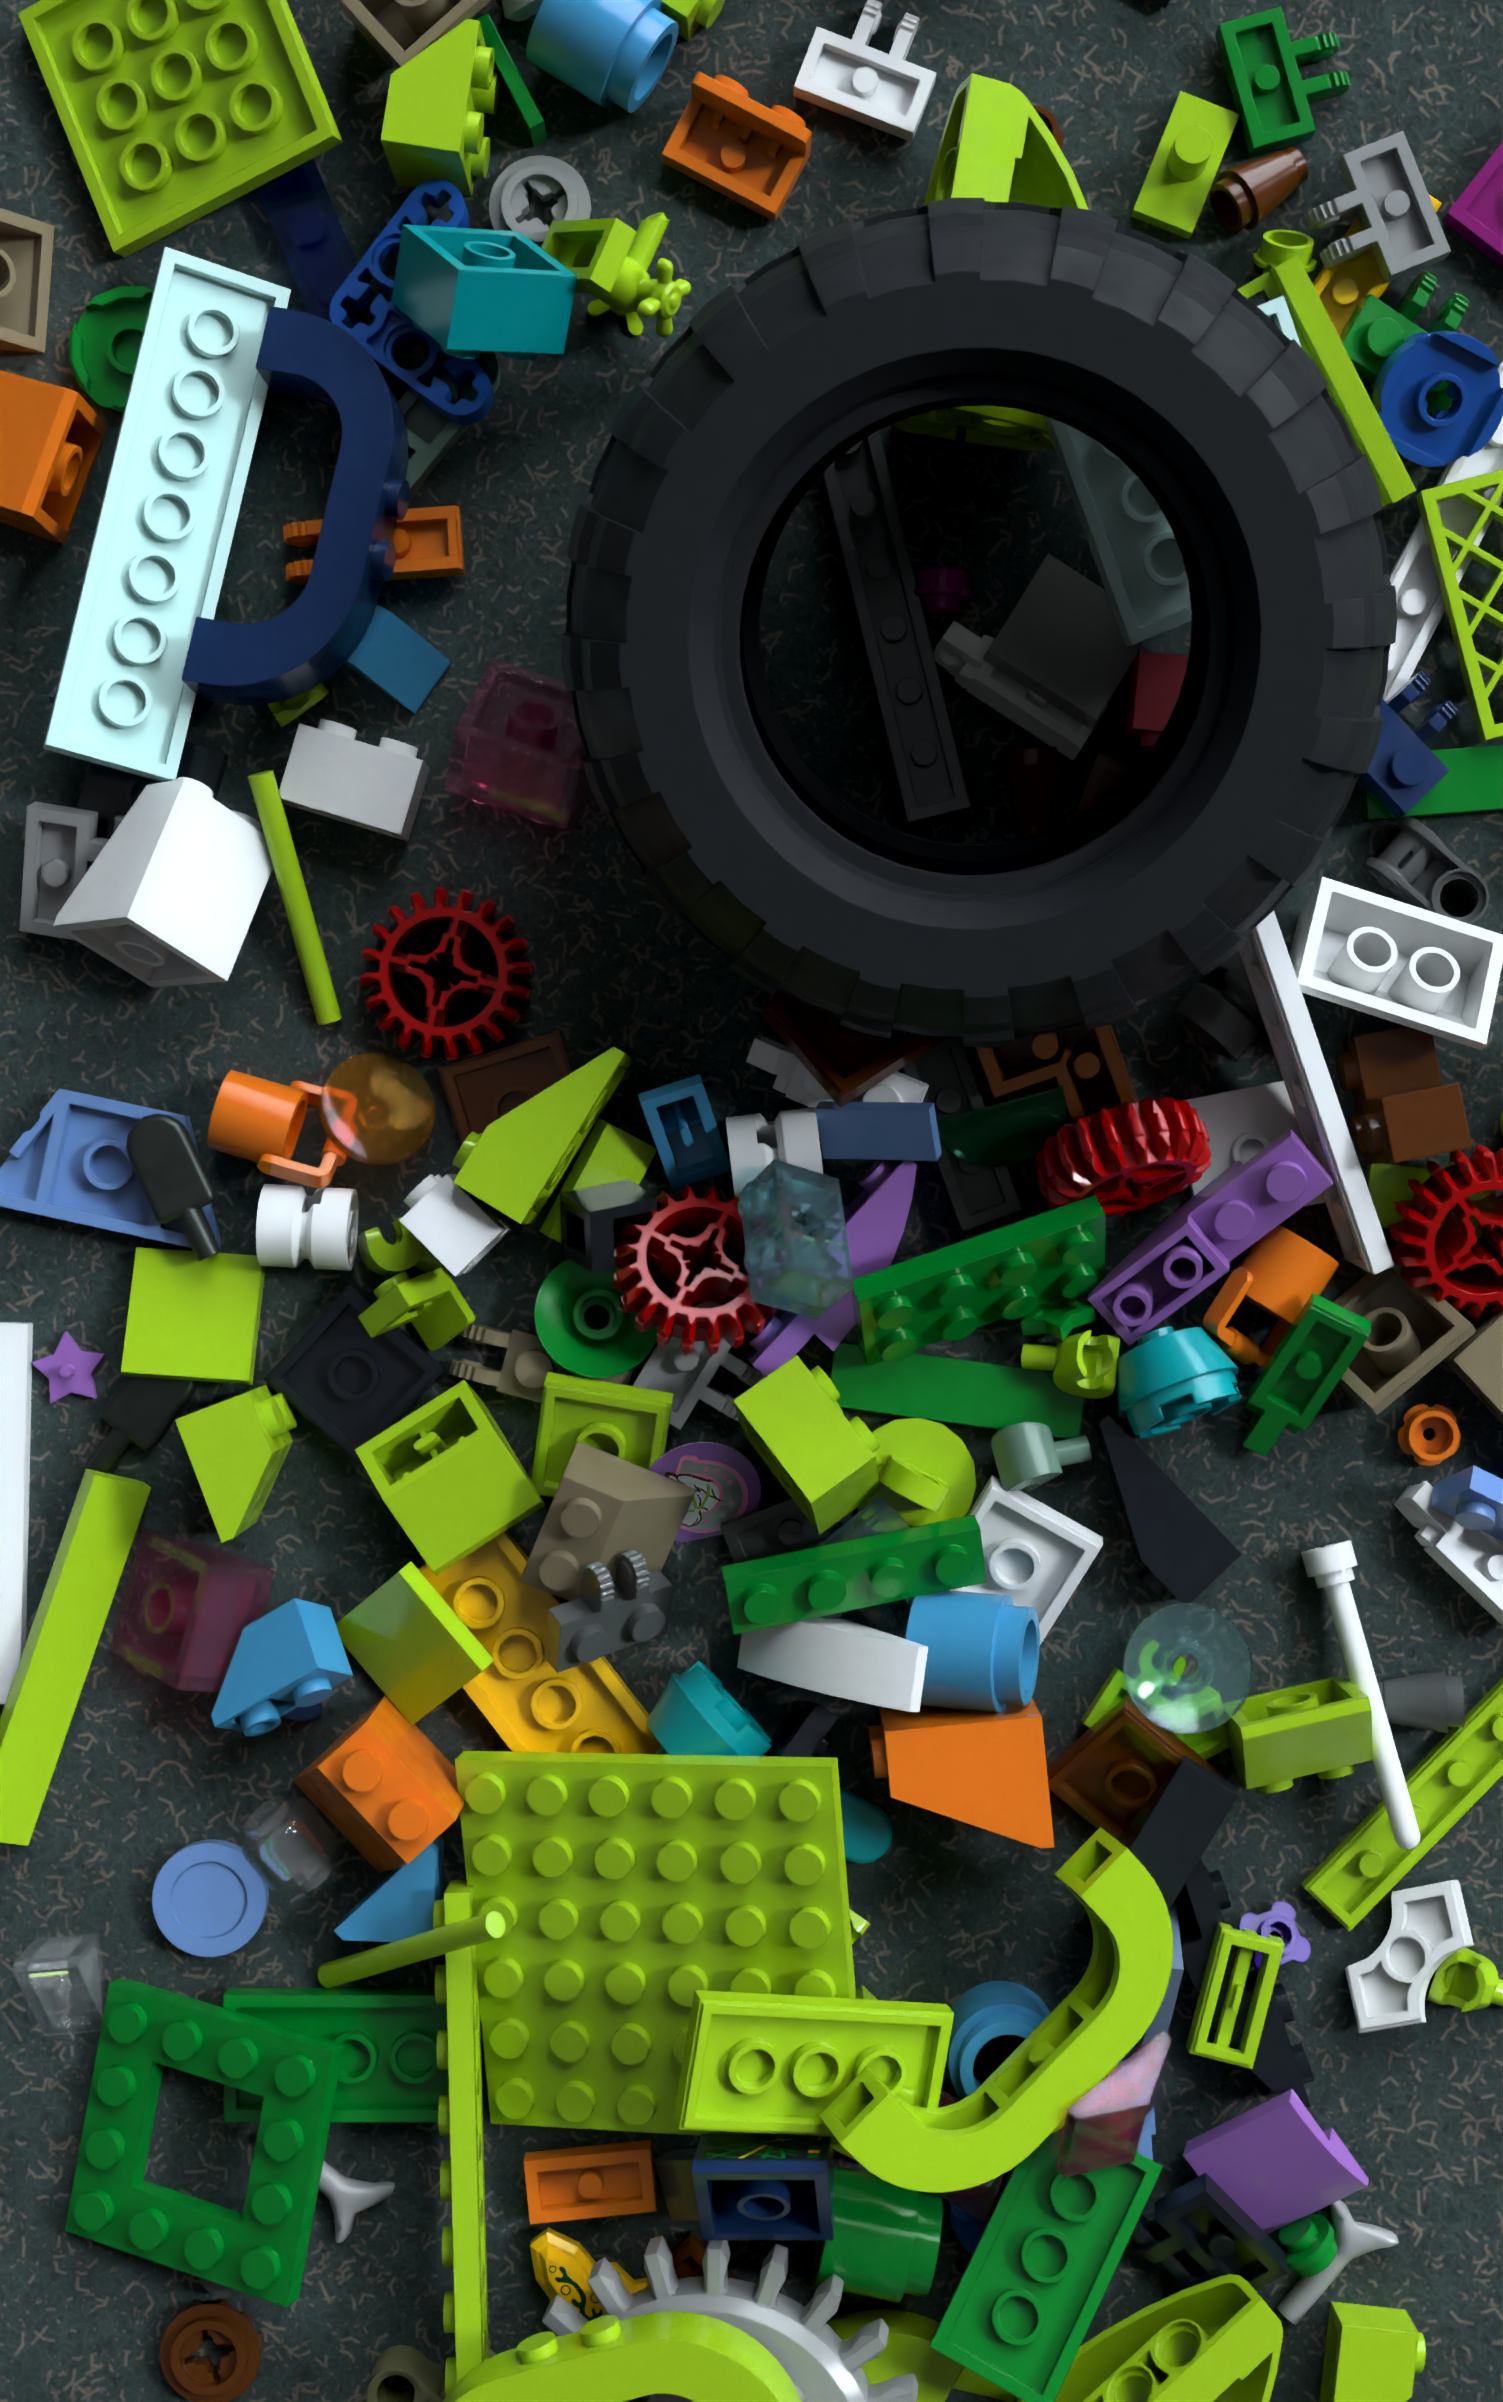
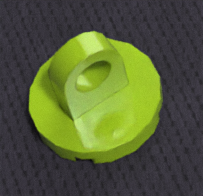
(923, 1471)

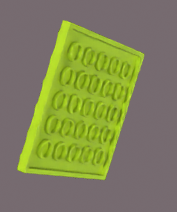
(627, 1896)

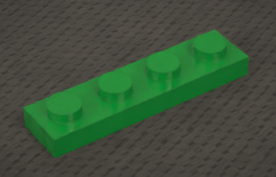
(854, 1574)

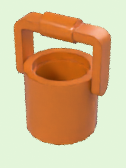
(263, 1125)
(1277, 1278)

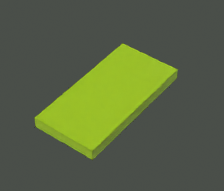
(786, 2057)

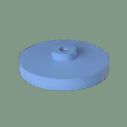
(209, 1898)

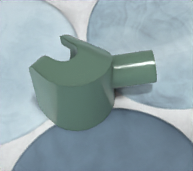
(1030, 1457)

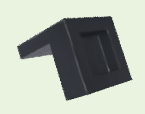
(595, 1218)

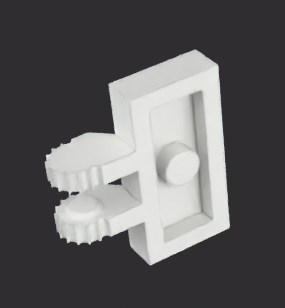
(864, 81)

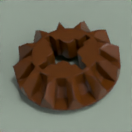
(196, 2376)

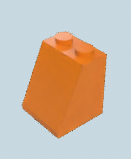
(44, 454)
(969, 1767)
(384, 1787)

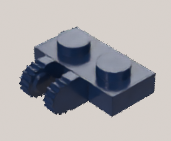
(1402, 764)

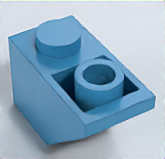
(281, 1665)

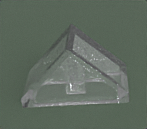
(63, 1982)

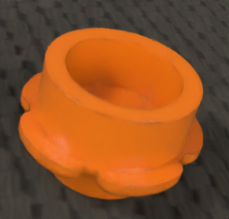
(1445, 1439)

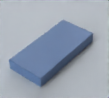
(878, 1131)

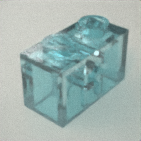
(795, 1239)

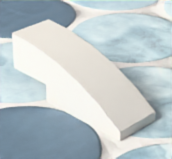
(839, 1661)

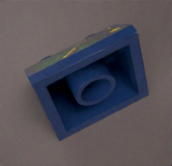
(765, 2186)

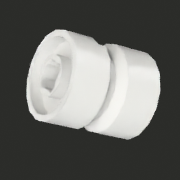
(757, 1142)
(307, 1227)

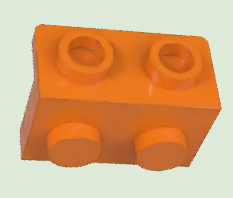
(739, 145)

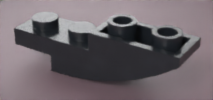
(1276, 2061)

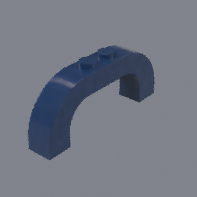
(354, 552)

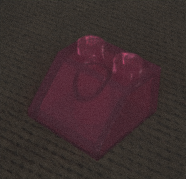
(519, 746)
(187, 1610)

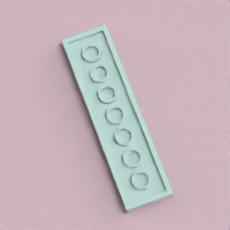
(165, 518)

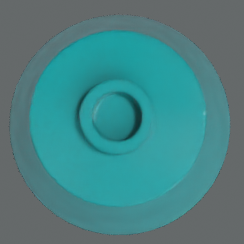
(1174, 1380)
(704, 1719)

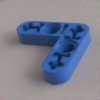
(394, 327)

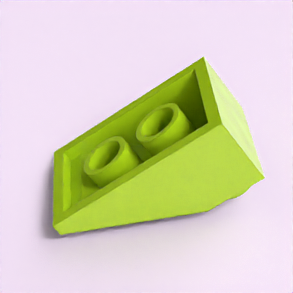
(532, 1146)

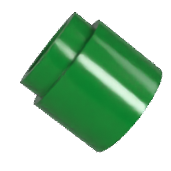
(882, 2238)

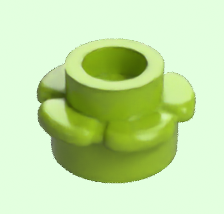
(1282, 245)

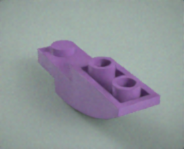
(873, 1233)
(1206, 1234)

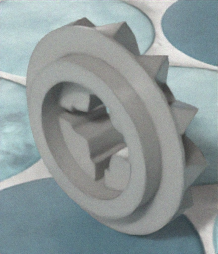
(546, 178)

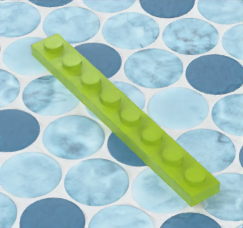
(462, 2119)

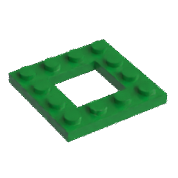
(114, 2205)

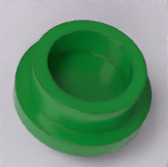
(1308, 2244)

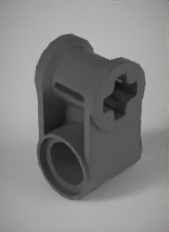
(1426, 872)

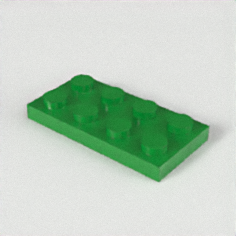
(980, 1281)
(387, 2052)
(1042, 2270)

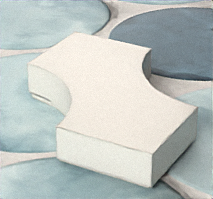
(1423, 1932)

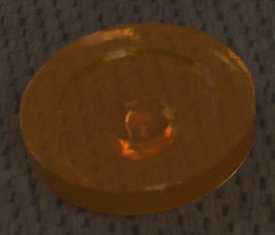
(377, 1109)

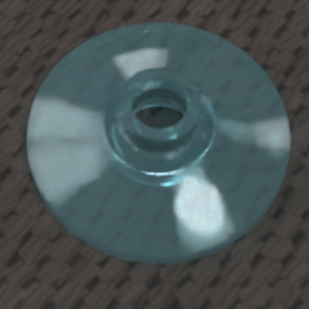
(1214, 1686)

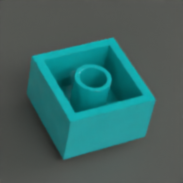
(483, 291)

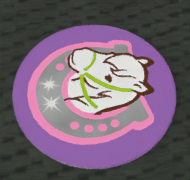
(723, 1484)

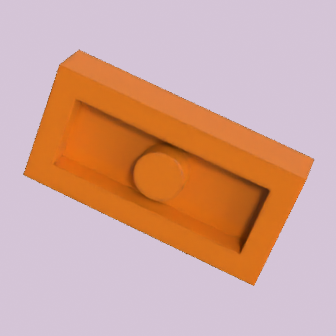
(590, 2182)

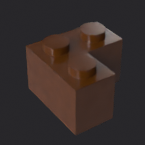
(1081, 1060)
(1400, 1097)

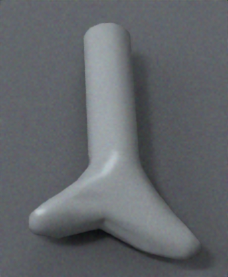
(350, 2197)
(1352, 2241)

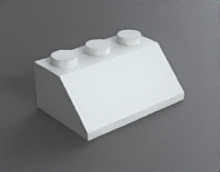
(1398, 962)

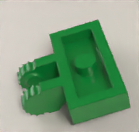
(1267, 81)
(1379, 330)

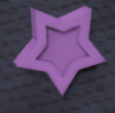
(70, 1369)

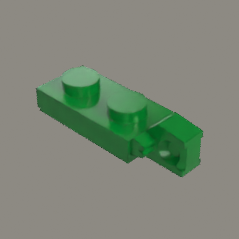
(1303, 1371)

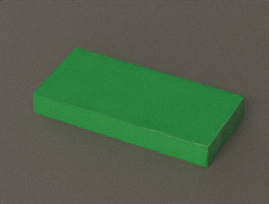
(514, 84)

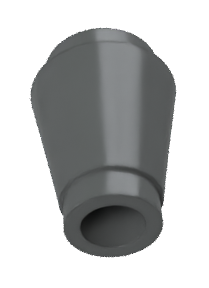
(1425, 1700)

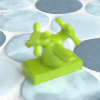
(614, 267)

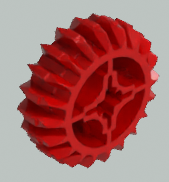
(452, 944)
(1125, 1156)
(658, 1242)
(1432, 1253)

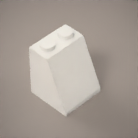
(172, 887)

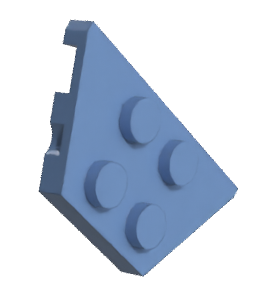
(80, 1172)

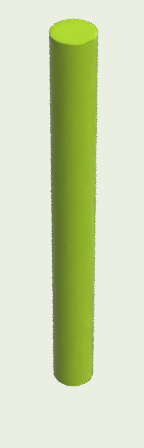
(295, 897)
(412, 1949)

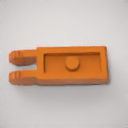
(425, 545)

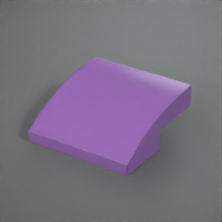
(1276, 2162)

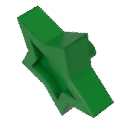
(1057, 1318)

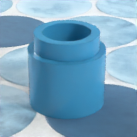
(604, 47)
(978, 1650)
(984, 2014)

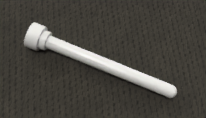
(1333, 1571)

